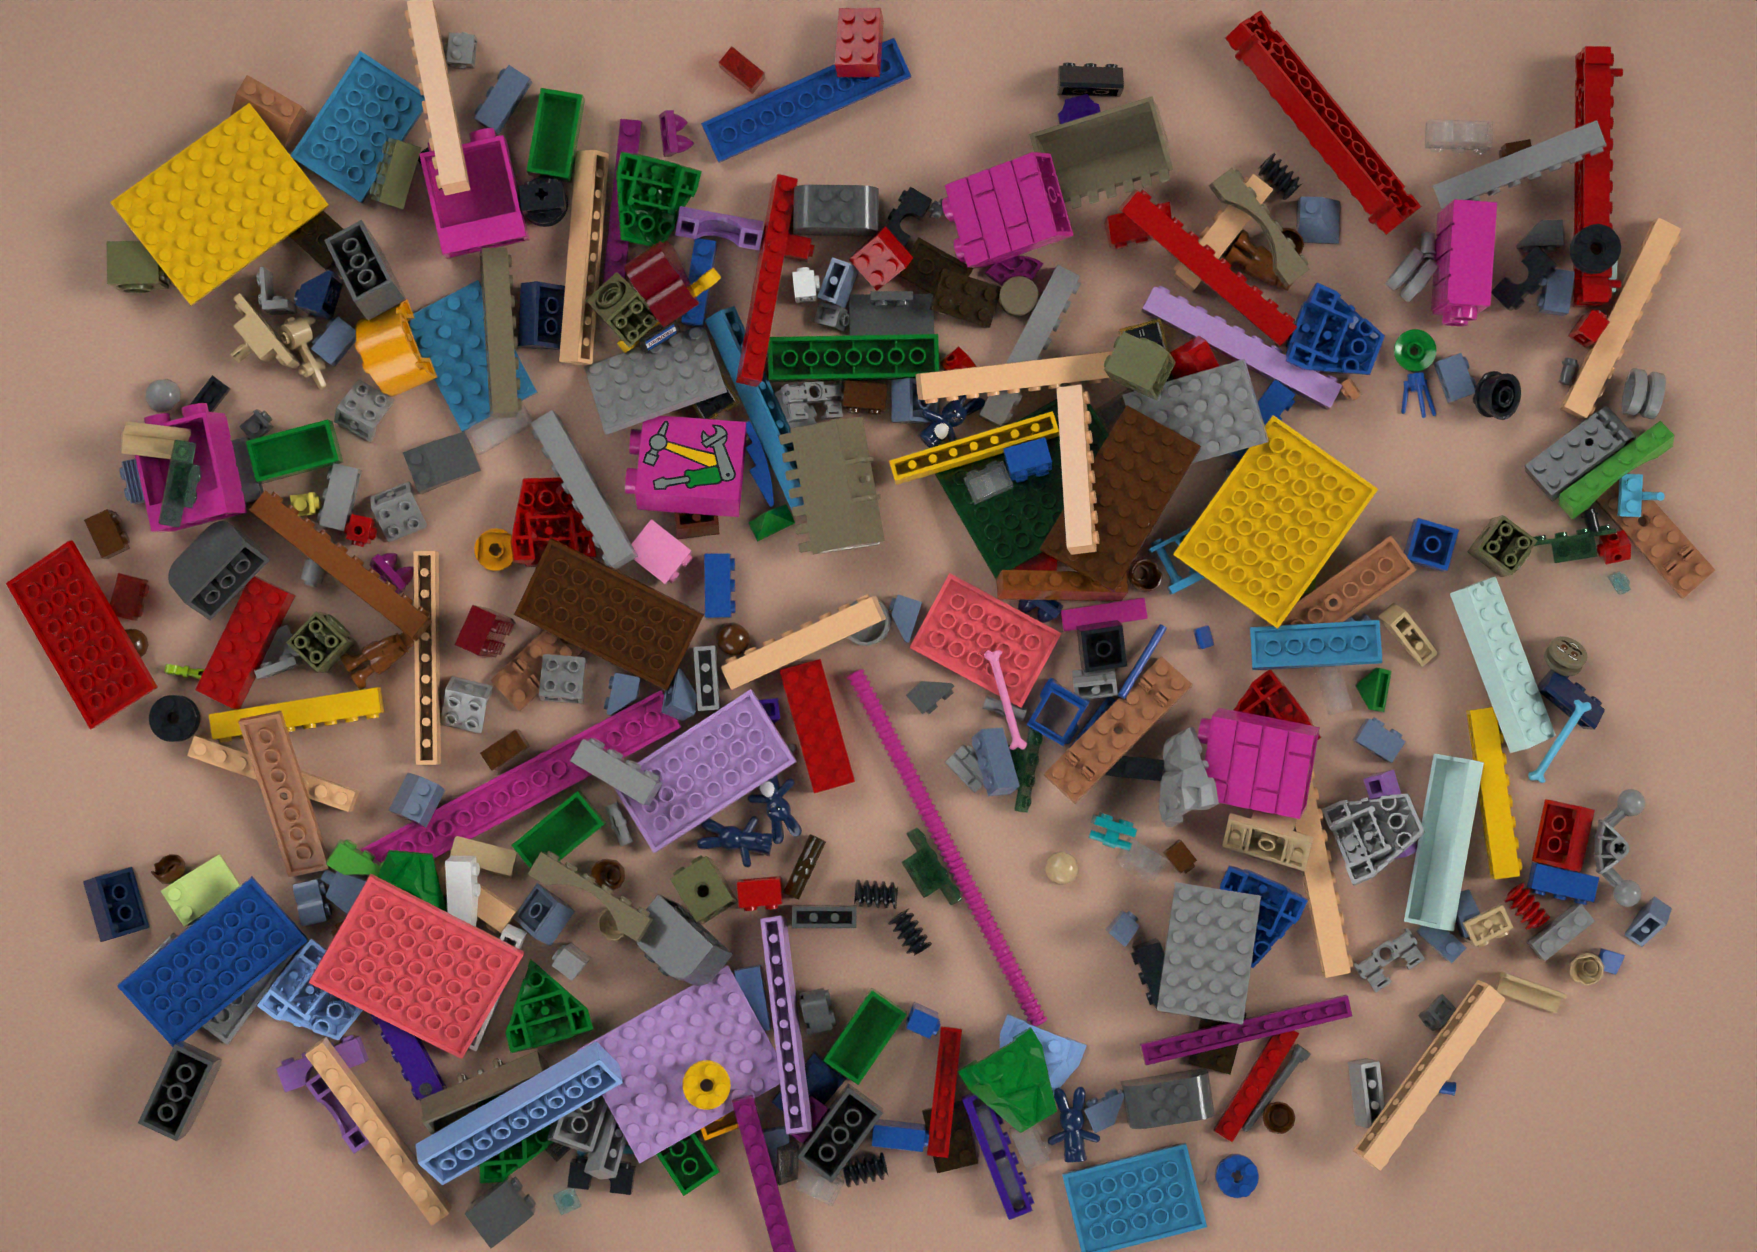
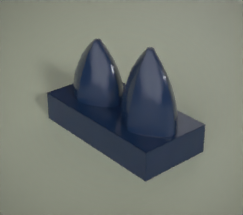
(1047, 608)

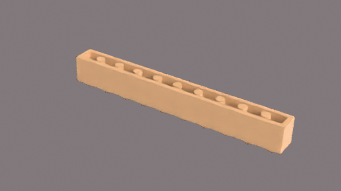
(438, 96)
(584, 256)
(1622, 315)
(1011, 377)
(427, 661)
(1320, 893)
(1429, 1075)
(378, 1131)

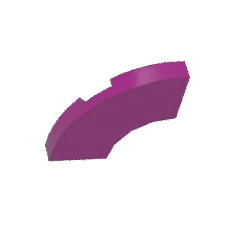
(1012, 267)

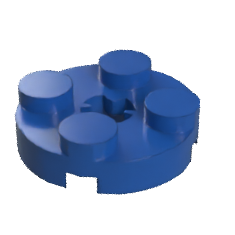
(1247, 1169)

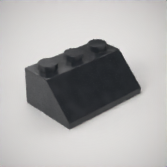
(1090, 80)
(1150, 960)

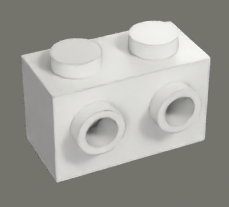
(805, 285)

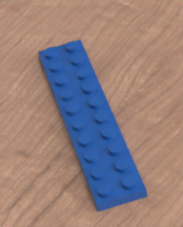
(799, 105)

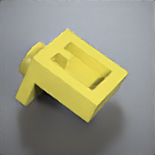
(306, 503)

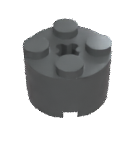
(816, 1011)

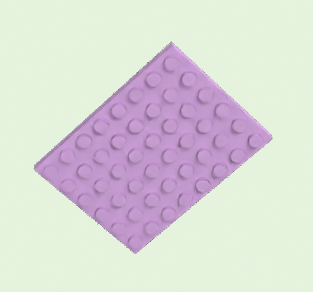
(666, 1040)

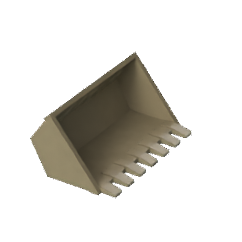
(1107, 151)
(834, 486)
(461, 1099)

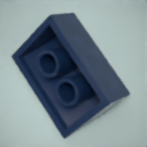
(320, 295)
(541, 315)
(1563, 692)
(116, 904)
(821, 1080)

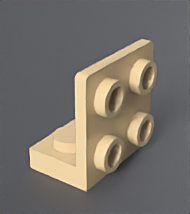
(1487, 926)

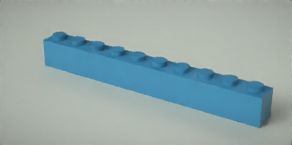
(758, 401)

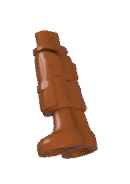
(1261, 263)
(381, 656)

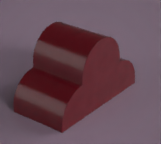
(662, 282)

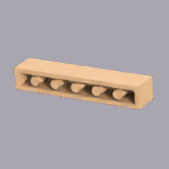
(1224, 230)

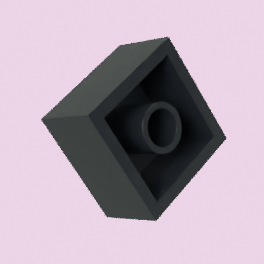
(1101, 646)

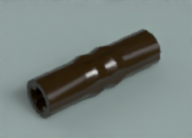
(804, 867)

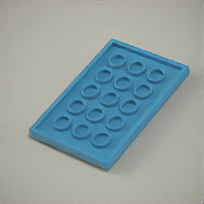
(355, 123)
(454, 340)
(1134, 1199)

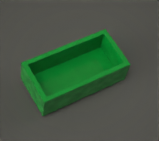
(555, 134)
(294, 451)
(560, 830)
(865, 1036)

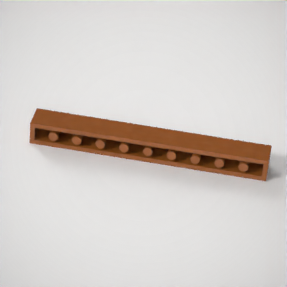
(340, 565)

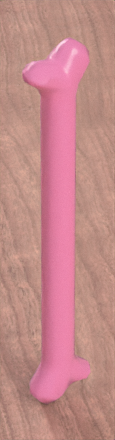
(993, 657)

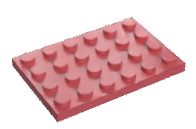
(970, 622)

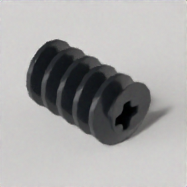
(1279, 176)
(876, 894)
(909, 932)
(865, 1170)

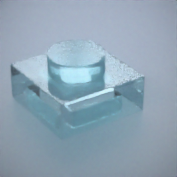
(1620, 582)
(567, 1200)

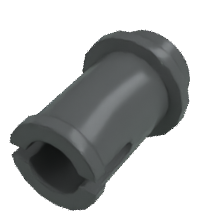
(1568, 371)

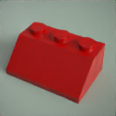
(1123, 230)
(1193, 358)
(1563, 835)

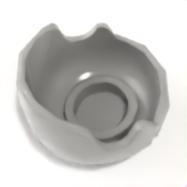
(162, 395)

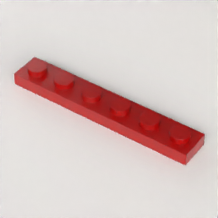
(1255, 1084)
(944, 1092)

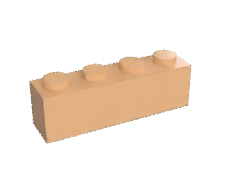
(491, 908)

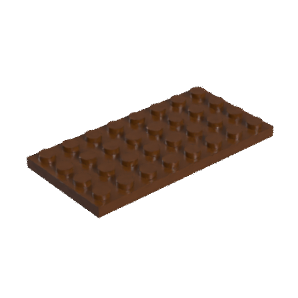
(1133, 484)
(608, 614)

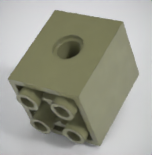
(133, 268)
(622, 309)
(1139, 365)
(1502, 546)
(321, 641)
(692, 881)

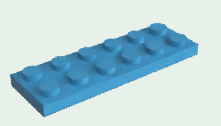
(1316, 645)

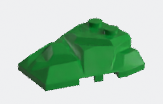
(651, 196)
(414, 874)
(1014, 1081)

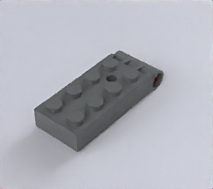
(1571, 457)

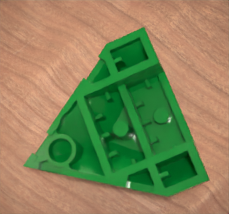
(544, 1013)
(506, 1162)

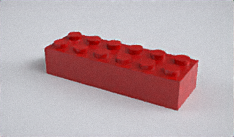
(245, 642)
(817, 726)

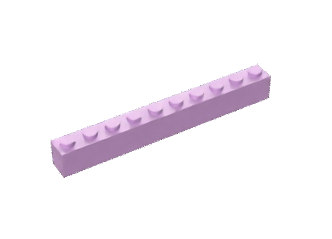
(1238, 346)
(786, 1025)

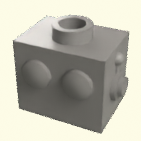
(461, 50)

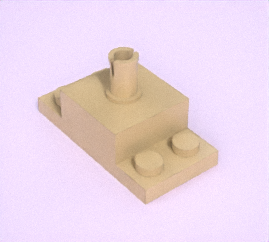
(259, 337)
(1268, 838)

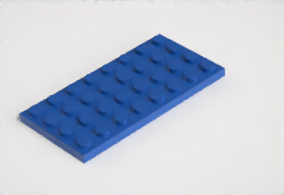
(212, 962)

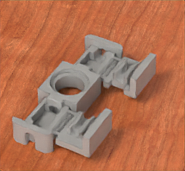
(800, 395)
(1371, 965)

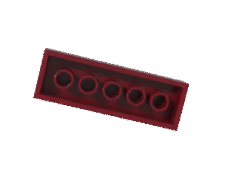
(484, 632)

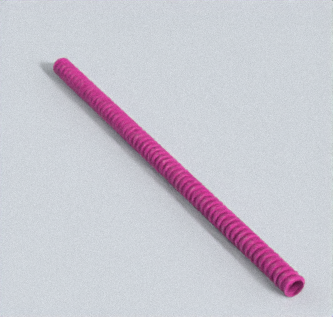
(947, 848)

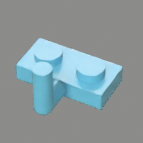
(1631, 495)

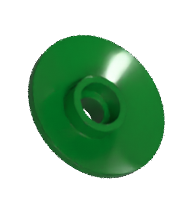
(1425, 350)

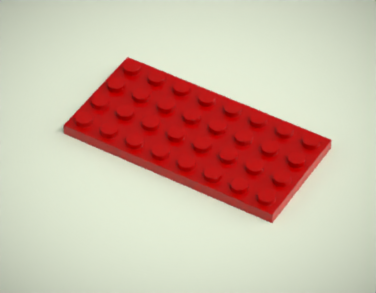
(81, 635)

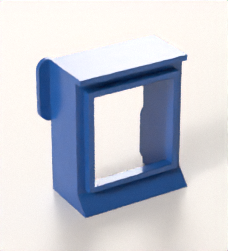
(1052, 686)

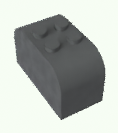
(836, 210)
(365, 270)
(215, 568)
(681, 944)
(180, 1091)
(1168, 1099)
(840, 1132)
(500, 1210)

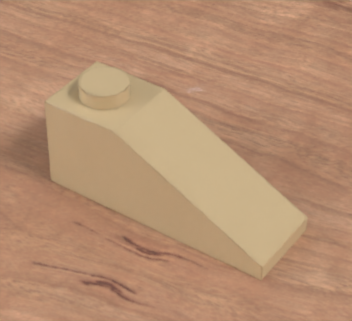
(1407, 633)

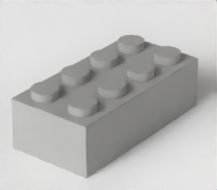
(616, 771)

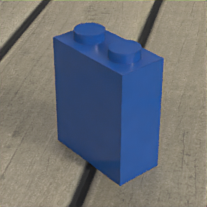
(900, 1135)

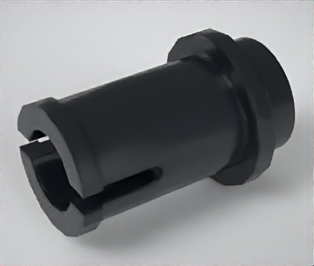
(1591, 519)

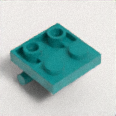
(1113, 831)

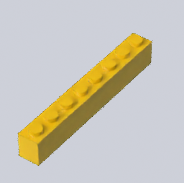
(972, 448)
(304, 712)
(1493, 794)

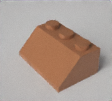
(276, 110)

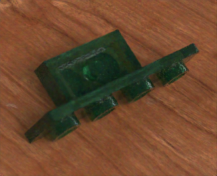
(180, 484)
(1574, 546)
(1025, 765)
(927, 871)

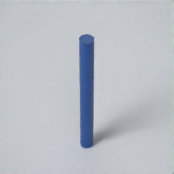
(1142, 661)

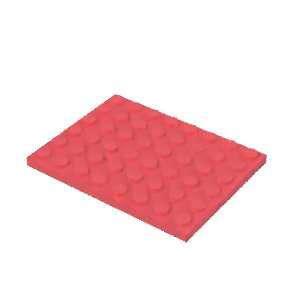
(416, 966)

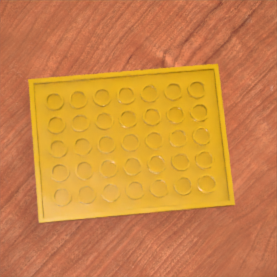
(219, 204)
(1275, 522)

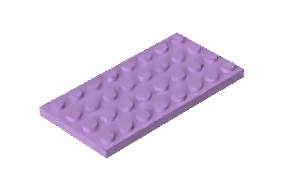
(709, 770)

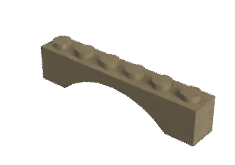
(1286, 261)
(628, 919)

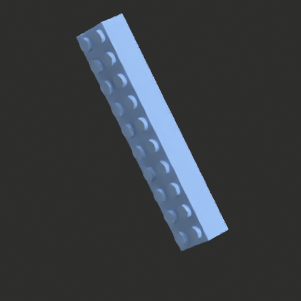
(519, 1113)

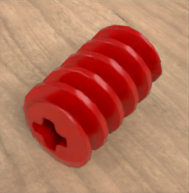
(1526, 907)

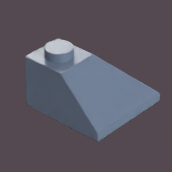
(1318, 219)

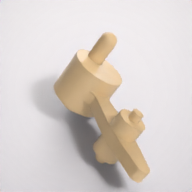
(296, 334)

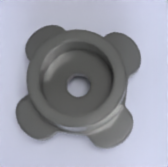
(936, 209)

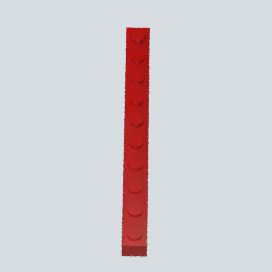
(1207, 267)
(766, 281)

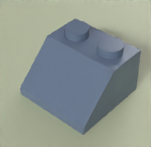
(905, 403)
(417, 799)
(543, 915)

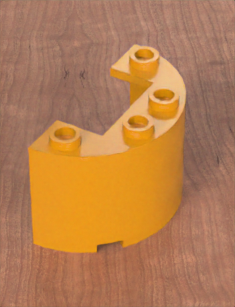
(391, 351)

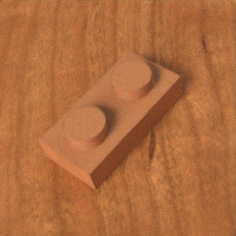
(1350, 389)

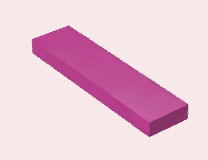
(1122, 611)

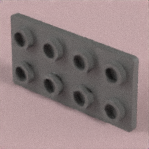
(891, 313)

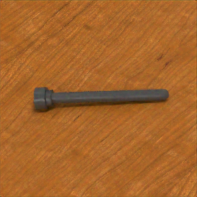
(1299, 1055)

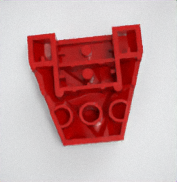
(543, 514)
(1272, 699)

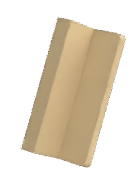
(151, 439)
(490, 857)
(1529, 992)

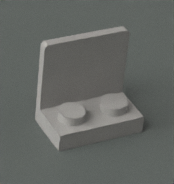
(272, 304)
(362, 410)
(397, 512)
(279, 656)
(562, 679)
(465, 704)

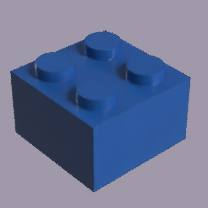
(1028, 460)
(1430, 544)

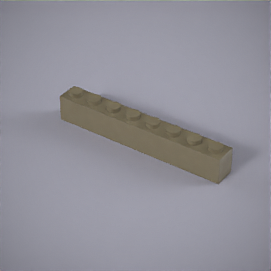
(499, 333)

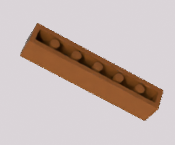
(1055, 586)

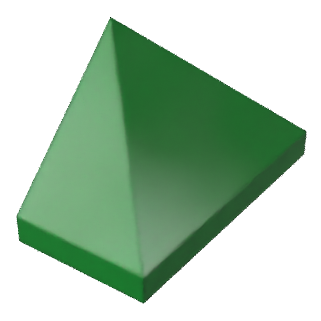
(771, 522)
(1375, 689)

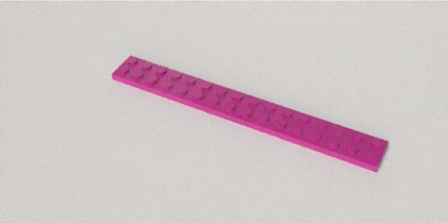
(528, 782)

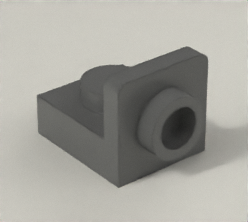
(832, 316)
(257, 424)
(1437, 1013)

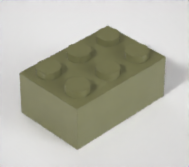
(395, 172)

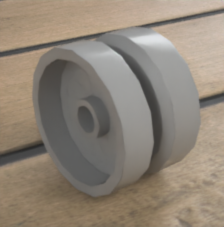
(1412, 275)
(1643, 393)
(875, 632)

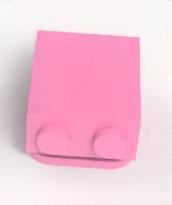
(660, 552)

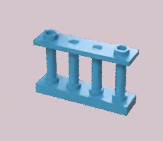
(1177, 581)

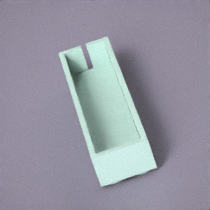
(1503, 664)
(1445, 844)

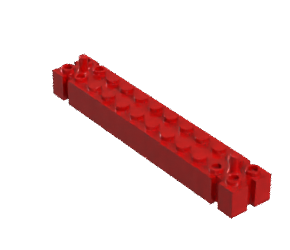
(1322, 122)
(1592, 173)

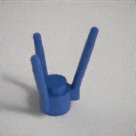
(1417, 384)

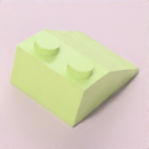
(200, 890)

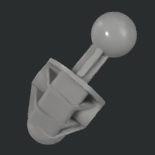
(1612, 847)

